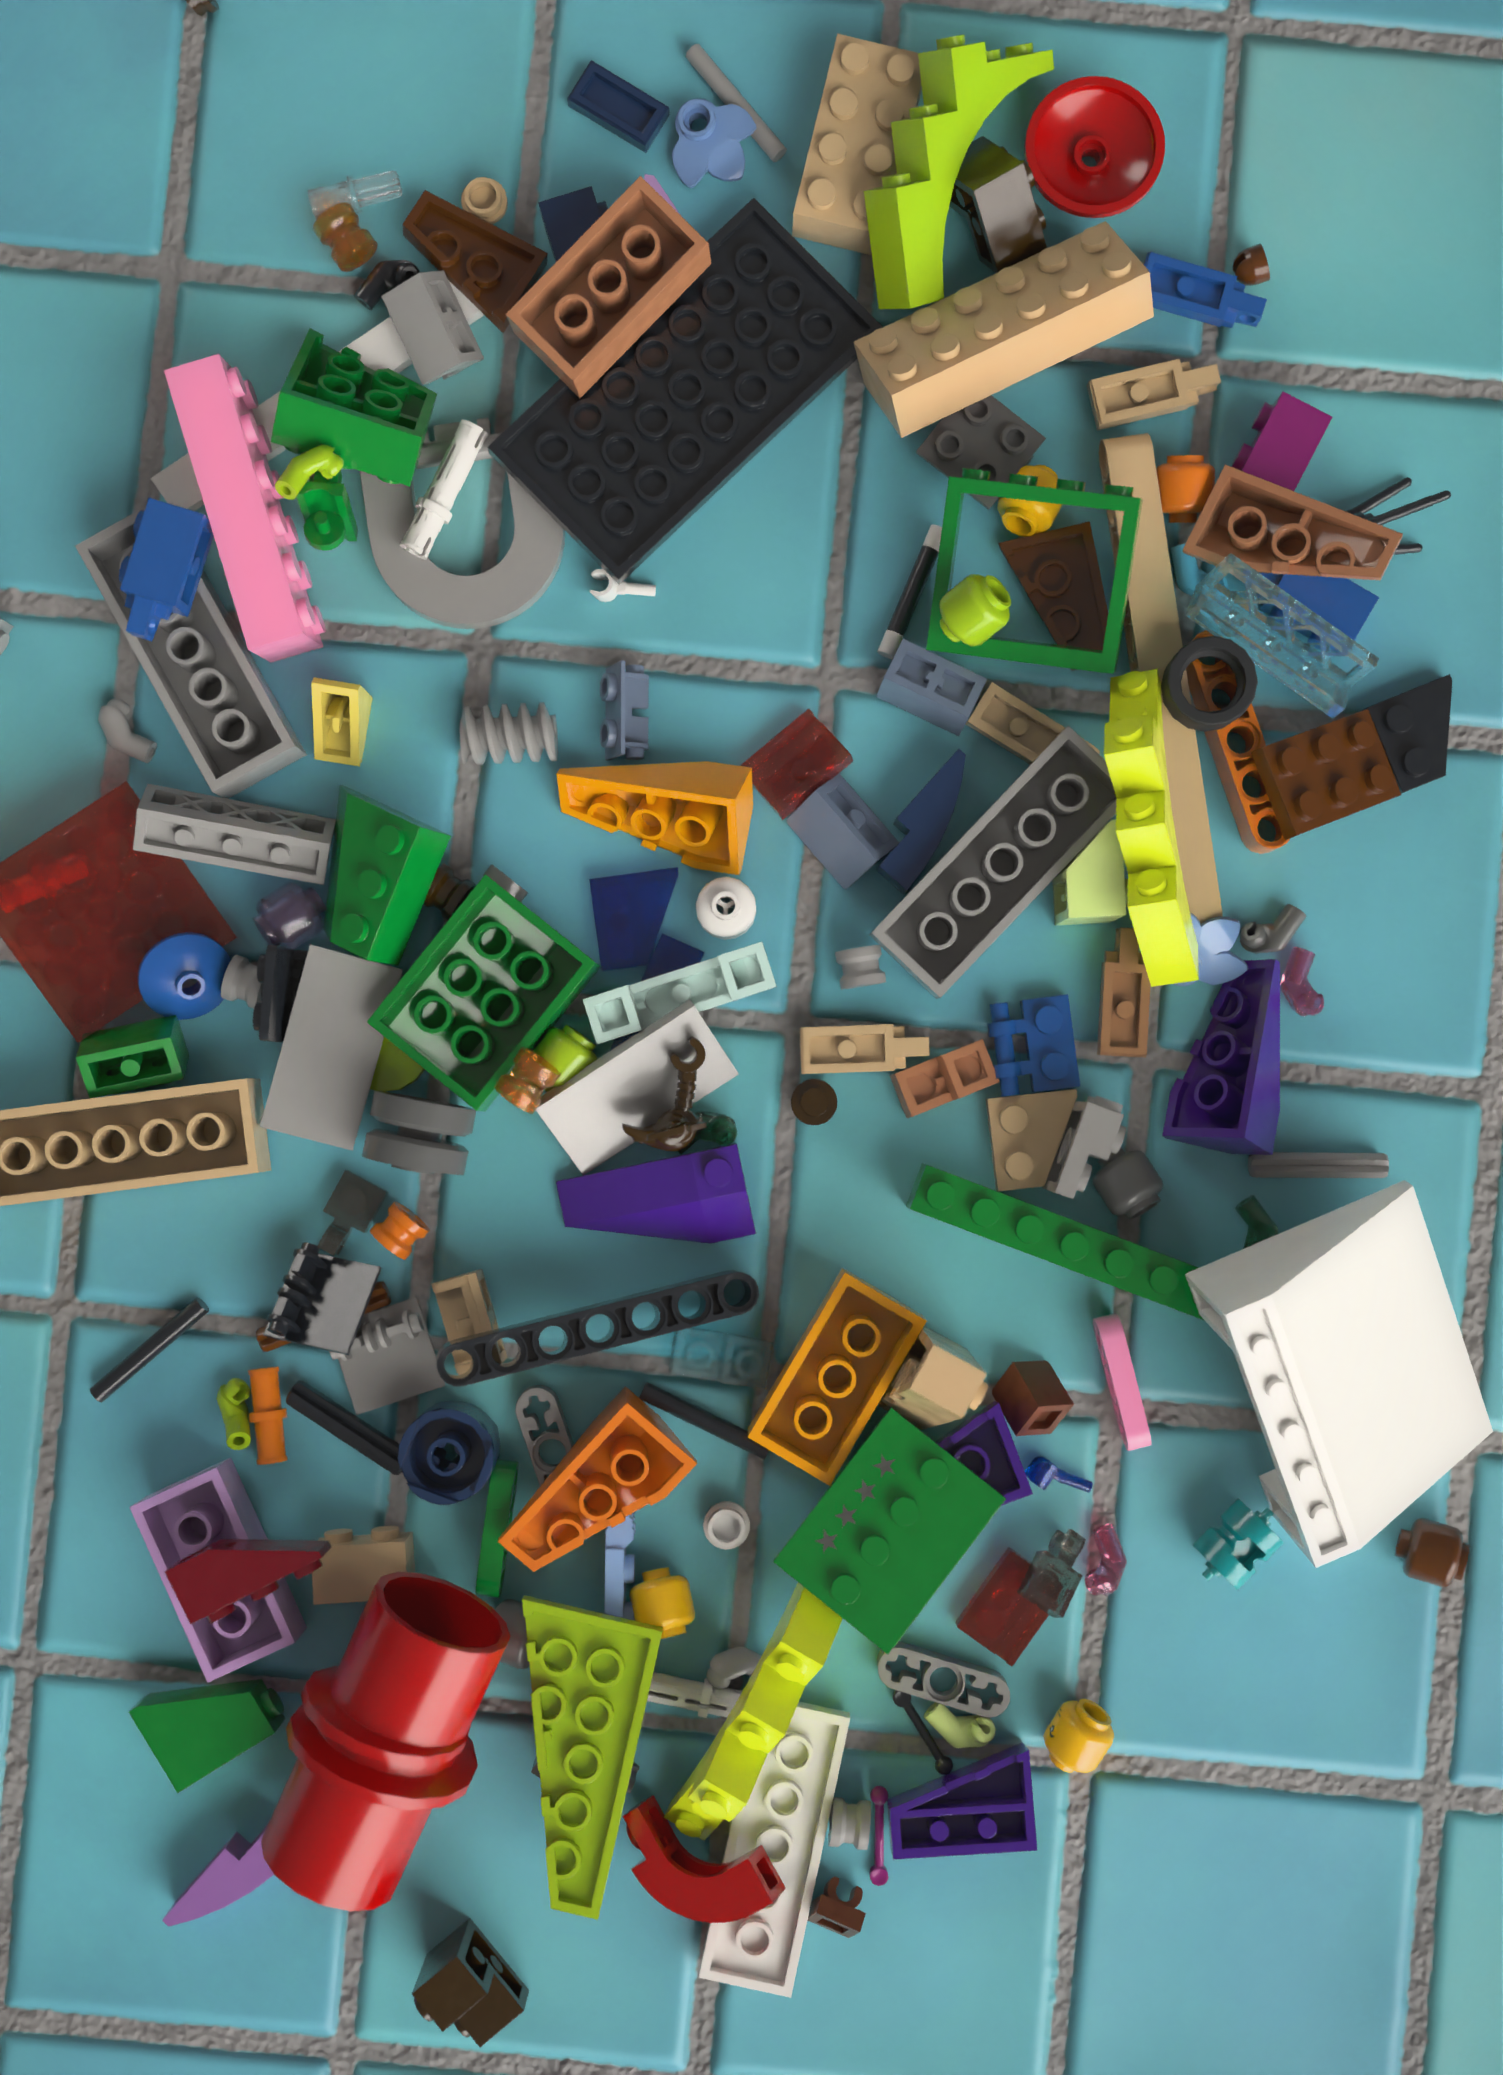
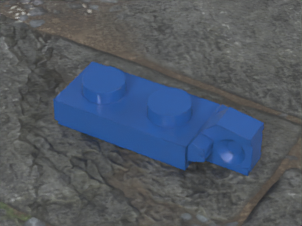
(1201, 293)

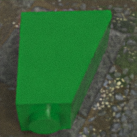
(206, 1726)

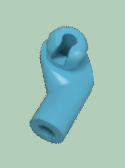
(1187, 571)

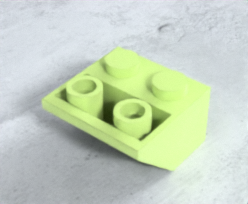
(1092, 883)

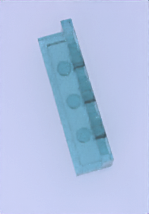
(1272, 640)

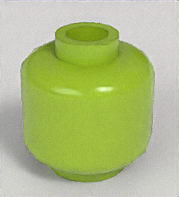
(974, 609)
(566, 1051)

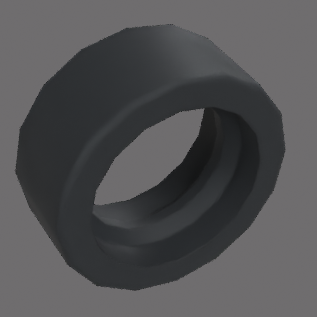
(1240, 664)

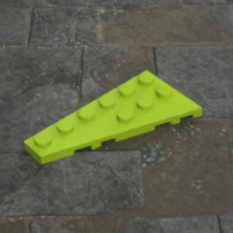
(588, 1713)

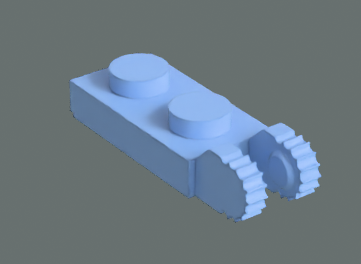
(619, 1568)

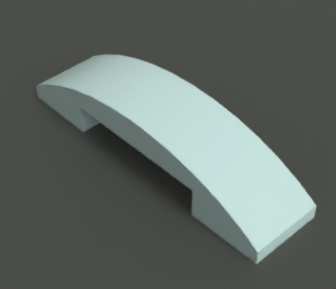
(704, 983)

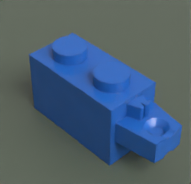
(163, 565)
(1332, 598)

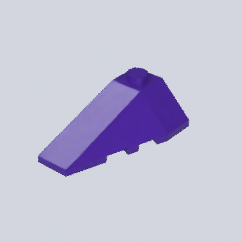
(675, 1197)

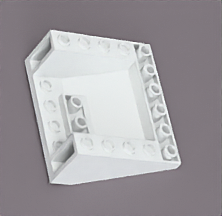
(1347, 1366)

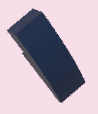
(924, 825)

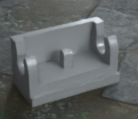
(432, 326)

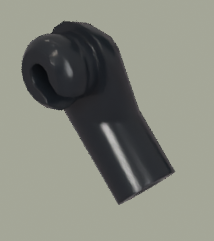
(382, 279)

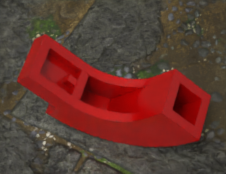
(691, 1885)

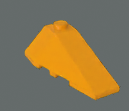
(681, 807)

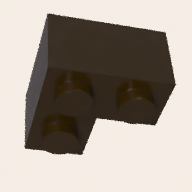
(998, 205)
(469, 1986)

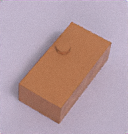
(610, 287)

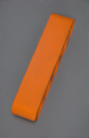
(1231, 765)

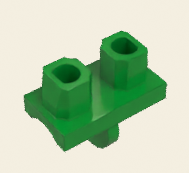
(326, 512)

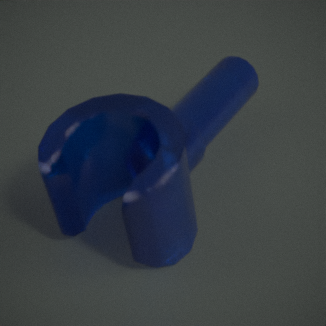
(1043, 1471)

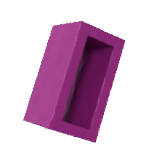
(1284, 441)

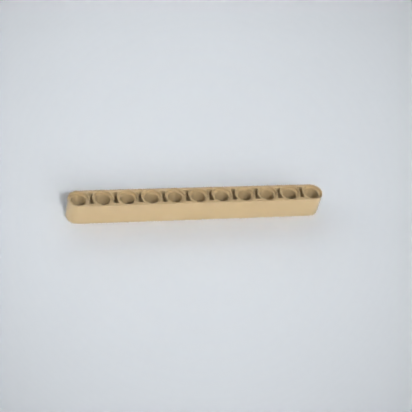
(1151, 643)

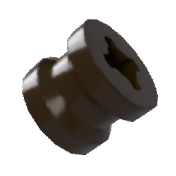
(447, 891)

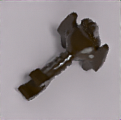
(678, 1125)

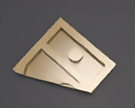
(1027, 1136)

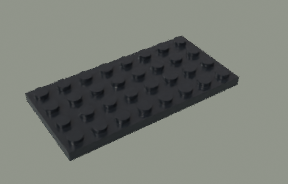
(688, 396)

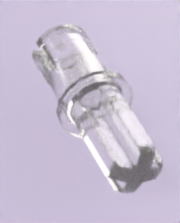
(357, 192)

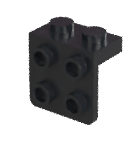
(280, 974)

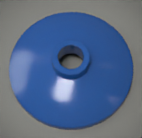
(175, 961)

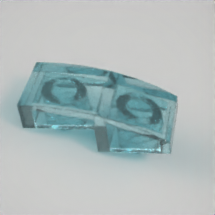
(721, 1357)

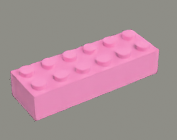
(245, 508)

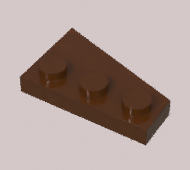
(1062, 583)

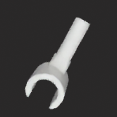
(624, 588)

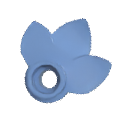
(716, 146)
(1214, 941)

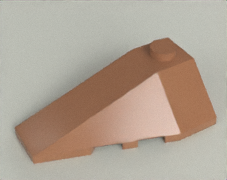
(1287, 532)

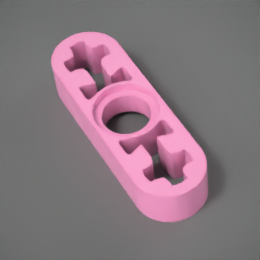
(1122, 1382)

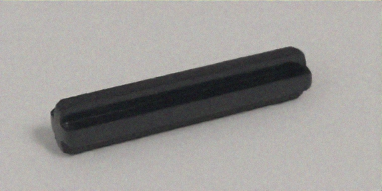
(345, 1425)

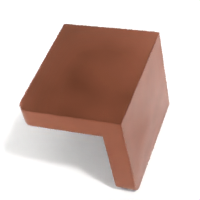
(1032, 1398)

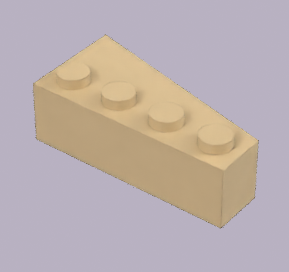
(935, 1382)

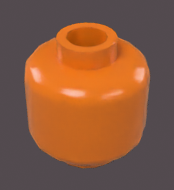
(1185, 486)

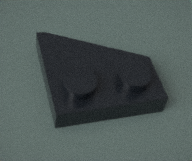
(1416, 732)

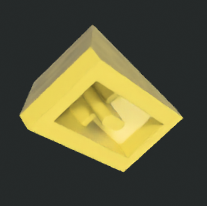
(339, 721)

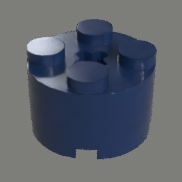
(423, 1452)

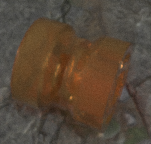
(348, 241)
(527, 1080)

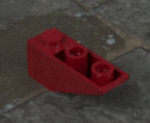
(234, 1568)

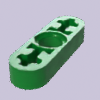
(497, 1518)

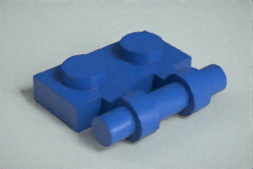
(1047, 1041)

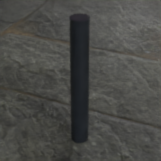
(149, 1350)
(701, 1418)

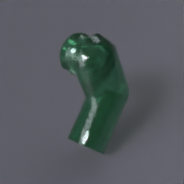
(719, 1129)
(1258, 1221)

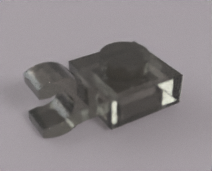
(353, 1206)
(1050, 1577)

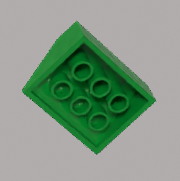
(483, 993)

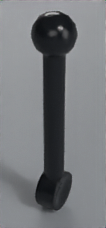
(943, 1763)

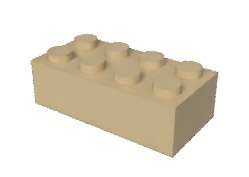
(853, 140)

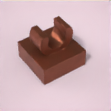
(835, 1914)

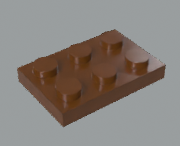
(1326, 773)

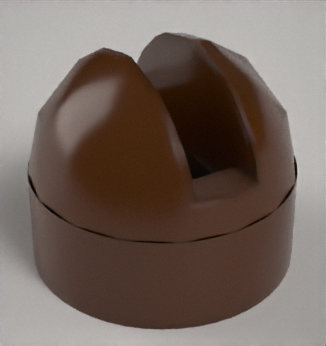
(1251, 266)

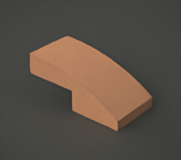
(944, 1078)

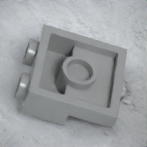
(1091, 1131)

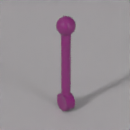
(878, 1872)

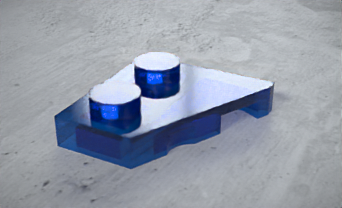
(630, 915)

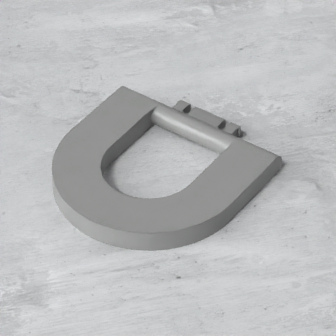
(451, 598)

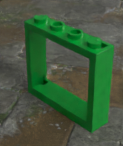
(1066, 493)

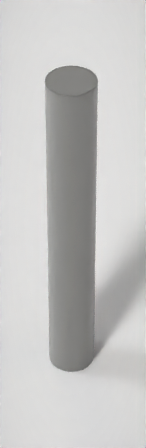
(730, 95)

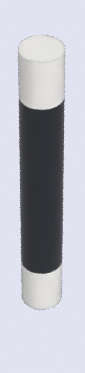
(911, 593)

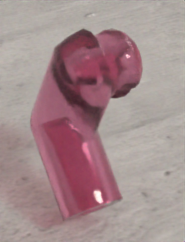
(1297, 988)
(1112, 1564)

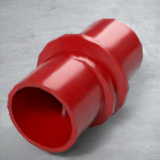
(383, 1741)

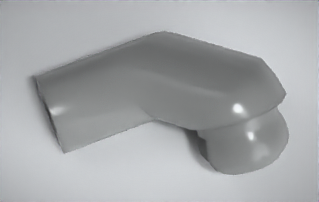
(117, 731)

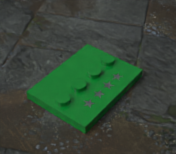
(889, 1530)

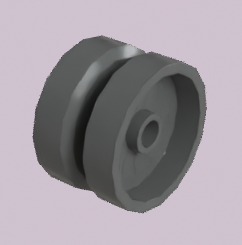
(418, 1140)

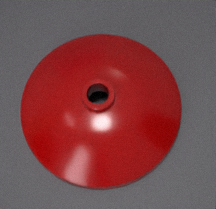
(1099, 121)

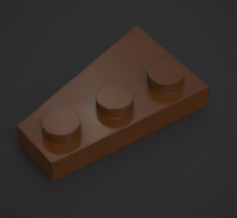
(475, 255)

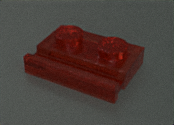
(796, 763)
(998, 1614)

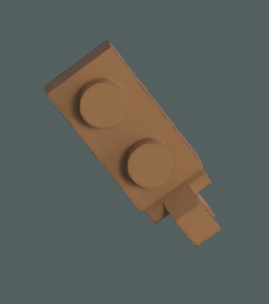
(1124, 999)

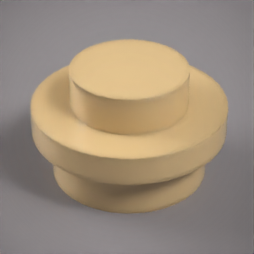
(485, 199)

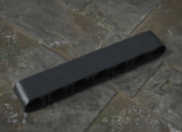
(621, 1331)

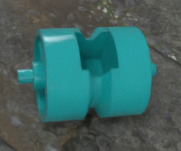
(1238, 1544)

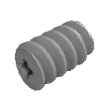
(508, 734)

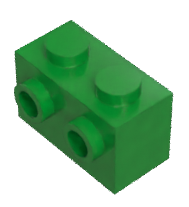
(133, 1056)

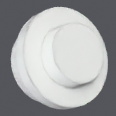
(726, 1525)

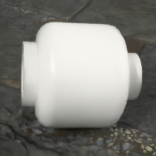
(726, 925)

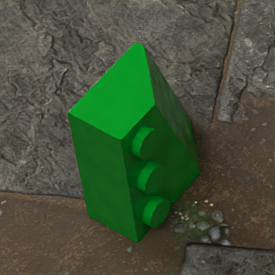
(364, 414)
(378, 876)

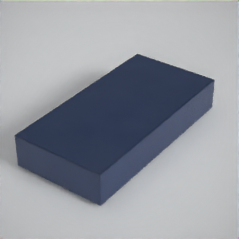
(618, 106)

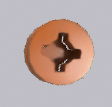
(399, 1230)

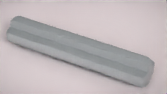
(1318, 1165)

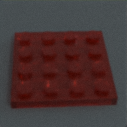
(90, 907)

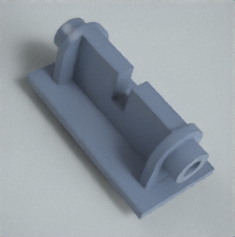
(621, 694)

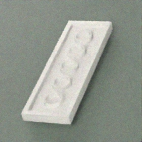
(790, 1821)

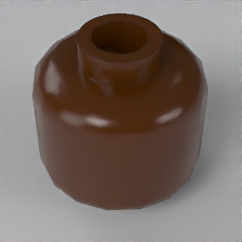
(1432, 1552)

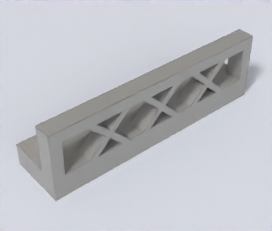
(233, 835)

